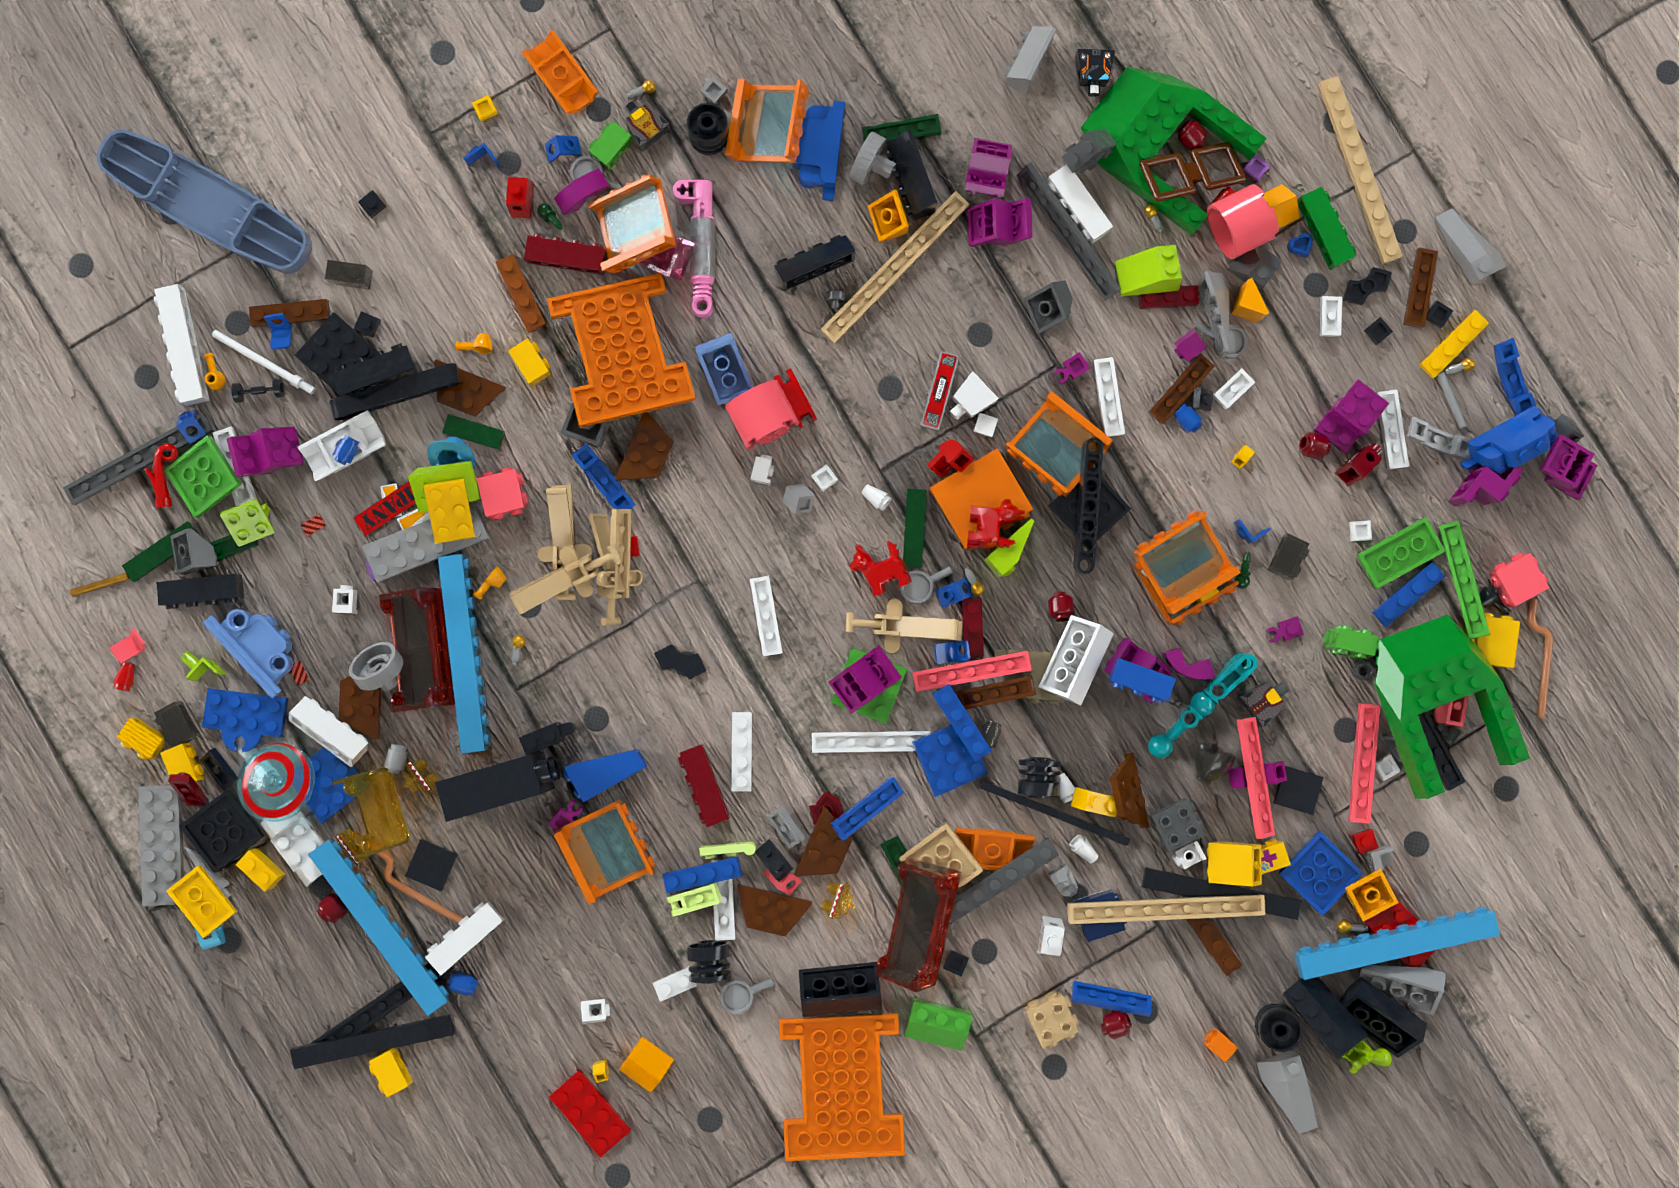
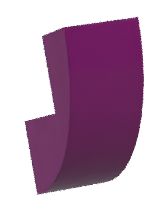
(577, 192)
(1197, 670)
(1274, 772)

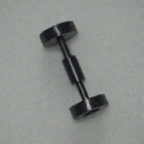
(238, 392)

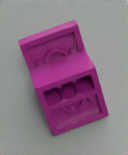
(988, 167)
(999, 222)
(1351, 416)
(265, 451)
(1568, 467)
(1486, 486)
(1132, 653)
(865, 679)

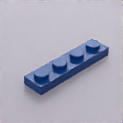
(1408, 594)
(962, 722)
(867, 808)
(702, 874)
(1111, 998)

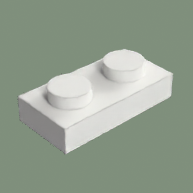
(1330, 316)
(1233, 389)
(673, 984)

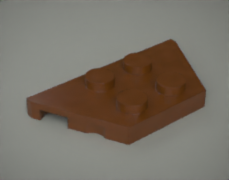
(471, 394)
(646, 451)
(360, 708)
(1128, 793)
(824, 849)
(771, 910)

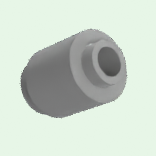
(396, 758)

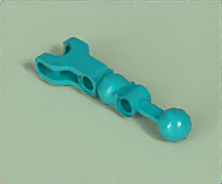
(1204, 702)

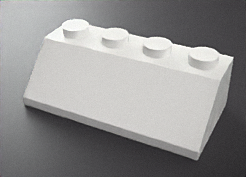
(1076, 659)

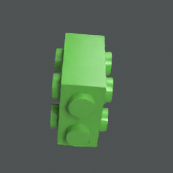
(1356, 643)

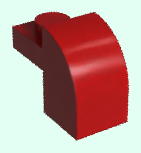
(950, 456)

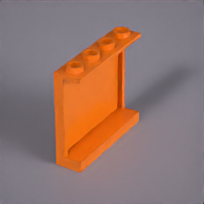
(979, 485)

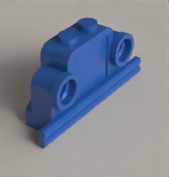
(820, 148)
(1512, 442)

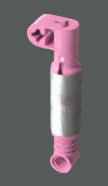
(703, 235)

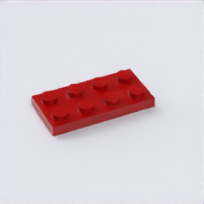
(1391, 918)
(590, 1113)

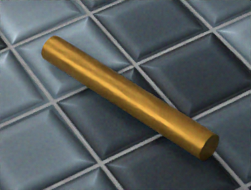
(99, 584)

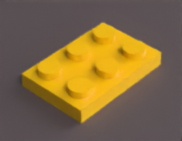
(449, 510)
(201, 901)

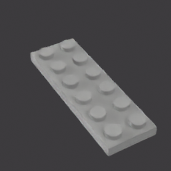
(416, 547)
(160, 843)

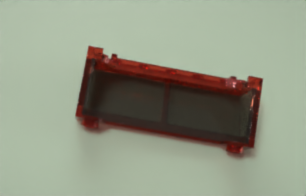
(422, 642)
(920, 925)

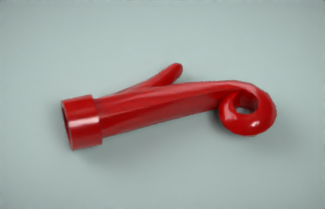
(158, 478)

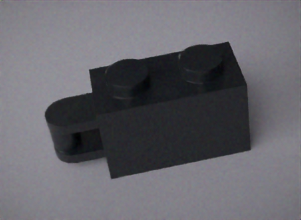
(546, 737)

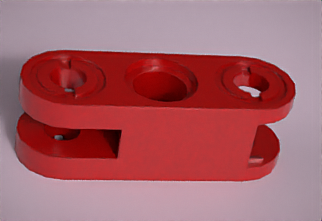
(796, 397)

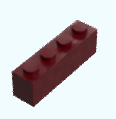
(564, 254)
(704, 785)

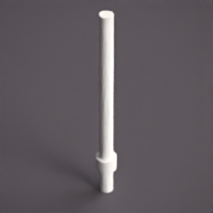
(294, 380)

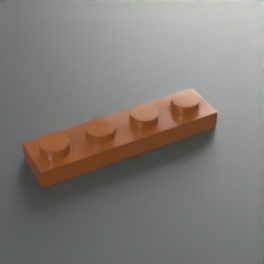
(521, 293)

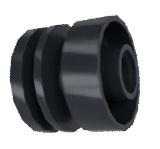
(708, 128)
(1039, 777)
(709, 964)
(1286, 1036)

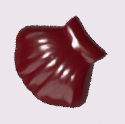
(831, 802)

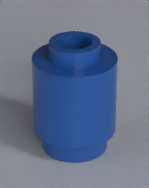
(1188, 418)
(346, 450)
(462, 983)

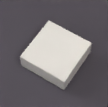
(985, 425)
(824, 478)
(1360, 530)
(1386, 767)

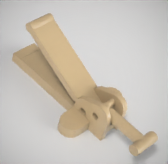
(563, 532)
(575, 573)
(615, 579)
(895, 625)

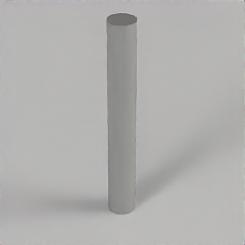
(1451, 400)

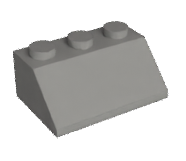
(1029, 57)

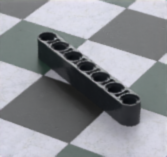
(395, 391)
(1094, 497)

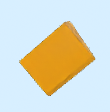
(1284, 204)
(888, 217)
(1249, 303)
(1371, 895)
(646, 1064)

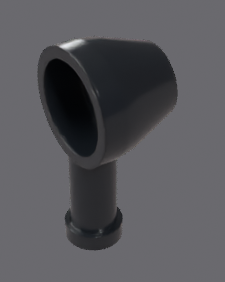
(1490, 598)

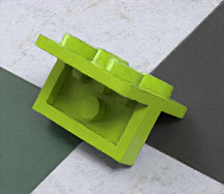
(248, 522)

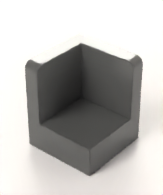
(1568, 428)

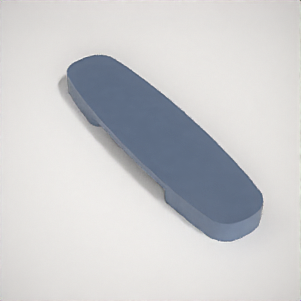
(204, 201)

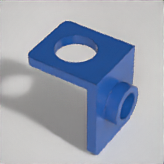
(563, 146)
(477, 152)
(280, 332)
(188, 419)
(1243, 532)
(953, 592)
(951, 652)

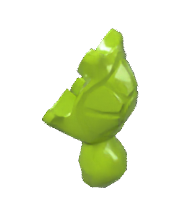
(1363, 1055)

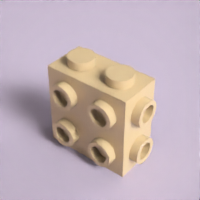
(1052, 1019)

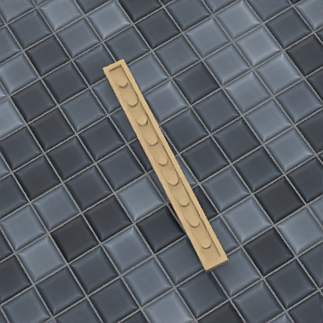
(1360, 170)
(894, 267)
(1166, 909)

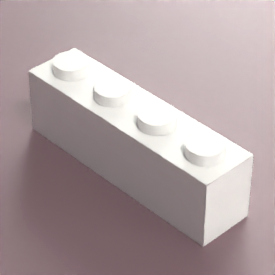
(1079, 204)
(328, 731)
(464, 938)

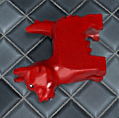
(988, 525)
(880, 572)

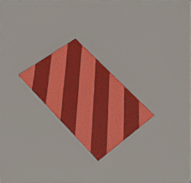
(313, 525)
(299, 673)

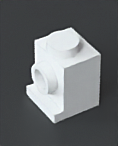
(762, 470)
(339, 604)
(1180, 855)
(587, 1008)

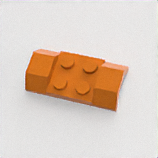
(561, 74)
(994, 847)

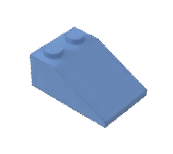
(724, 368)

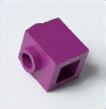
(1189, 345)

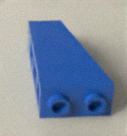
(601, 773)

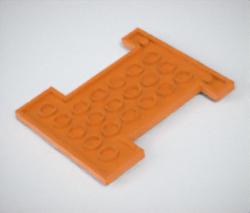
(621, 352)
(841, 1089)

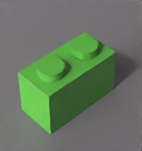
(610, 145)

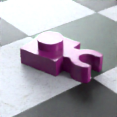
(1074, 367)
(1287, 629)
(564, 817)

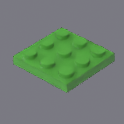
(202, 476)
(881, 705)

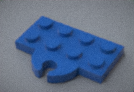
(244, 716)

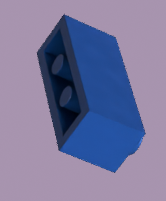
(1141, 680)

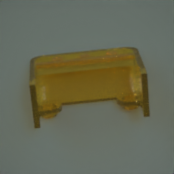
(379, 810)

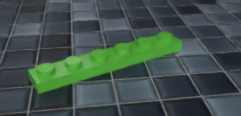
(1464, 580)

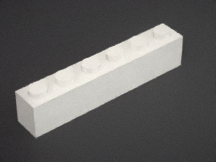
(181, 345)

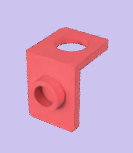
(128, 647)
(781, 885)

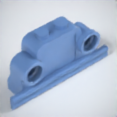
(256, 645)

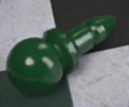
(549, 215)
(1243, 576)

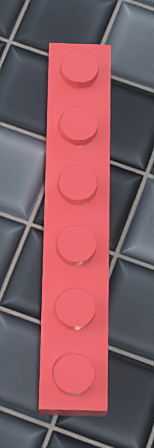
(972, 671)
(1364, 763)
(1255, 777)

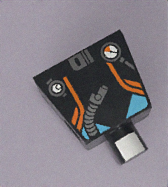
(1094, 68)

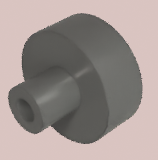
(835, 298)

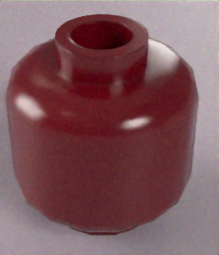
(1192, 135)
(1314, 445)
(1061, 607)
(332, 908)
(1116, 1024)

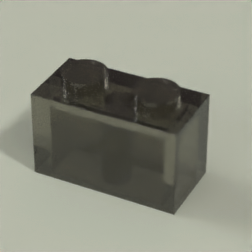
(348, 274)
(1289, 557)
(176, 724)

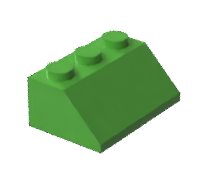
(938, 1023)

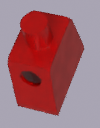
(519, 194)

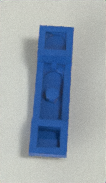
(1511, 376)
(603, 478)

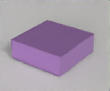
(1256, 168)

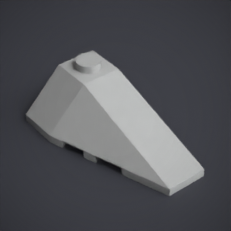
(1472, 251)
(1215, 298)
(1414, 985)
(1289, 1087)

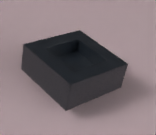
(372, 204)
(1439, 314)
(367, 324)
(1378, 331)
(1203, 399)
(955, 962)

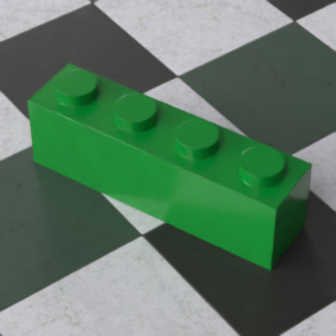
(1326, 228)

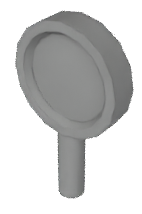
(585, 165)
(1237, 339)
(922, 585)
(738, 995)

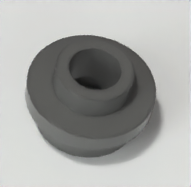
(1369, 670)

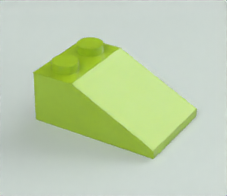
(1149, 271)
(441, 473)
(1003, 559)

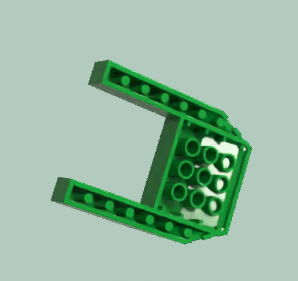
(1142, 116)
(1432, 668)

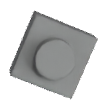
(713, 90)

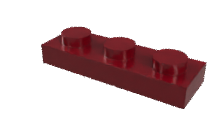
(1185, 297)
(973, 626)
(188, 789)

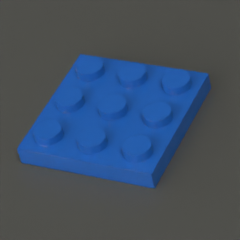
(947, 761)
(326, 797)
(1320, 873)

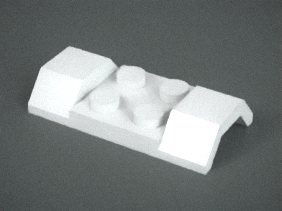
(320, 449)
(294, 841)

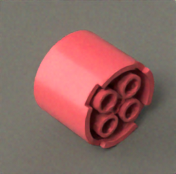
(1242, 221)
(761, 414)

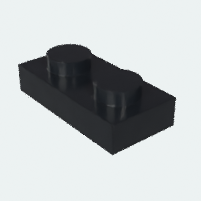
(219, 769)
(774, 860)

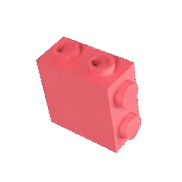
(502, 493)
(1518, 579)

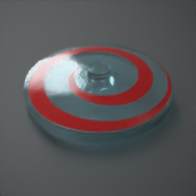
(275, 781)

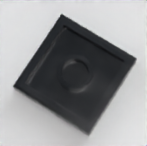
(1299, 791)
(431, 865)

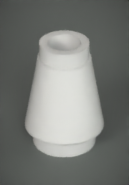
(876, 497)
(1066, 788)
(1083, 848)

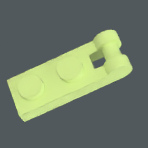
(728, 849)
(695, 899)

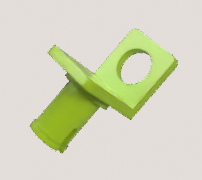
(199, 667)

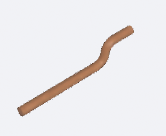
(1547, 654)
(412, 893)

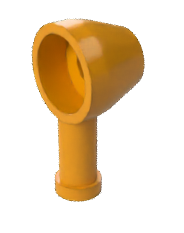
(481, 344)
(220, 379)
(495, 579)

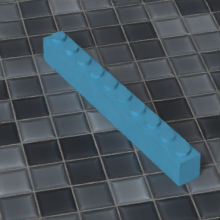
(463, 653)
(379, 927)
(1396, 943)

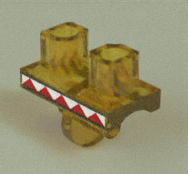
(414, 769)
(351, 844)
(841, 901)

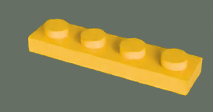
(1453, 344)

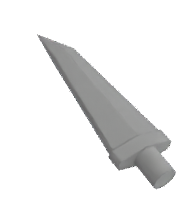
(220, 881)

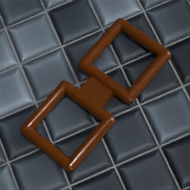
(1192, 171)

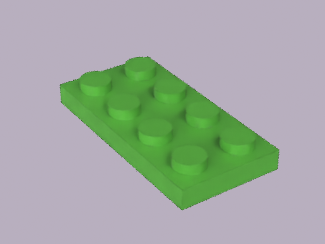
(1400, 553)

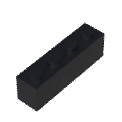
(200, 590)

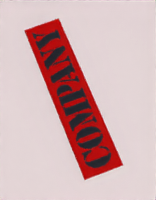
(385, 509)

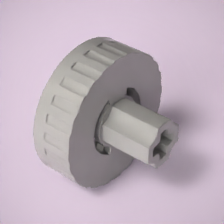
(870, 160)
(376, 667)

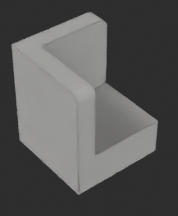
(798, 498)
(1380, 857)

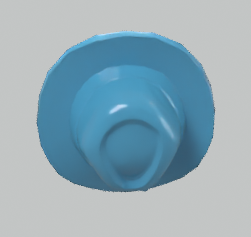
(450, 451)

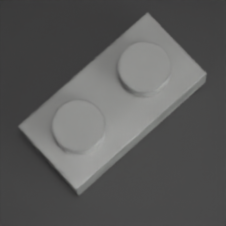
(785, 826)

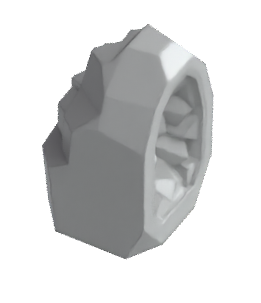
(1064, 881)

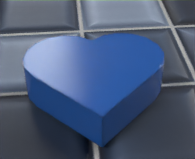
(1301, 245)

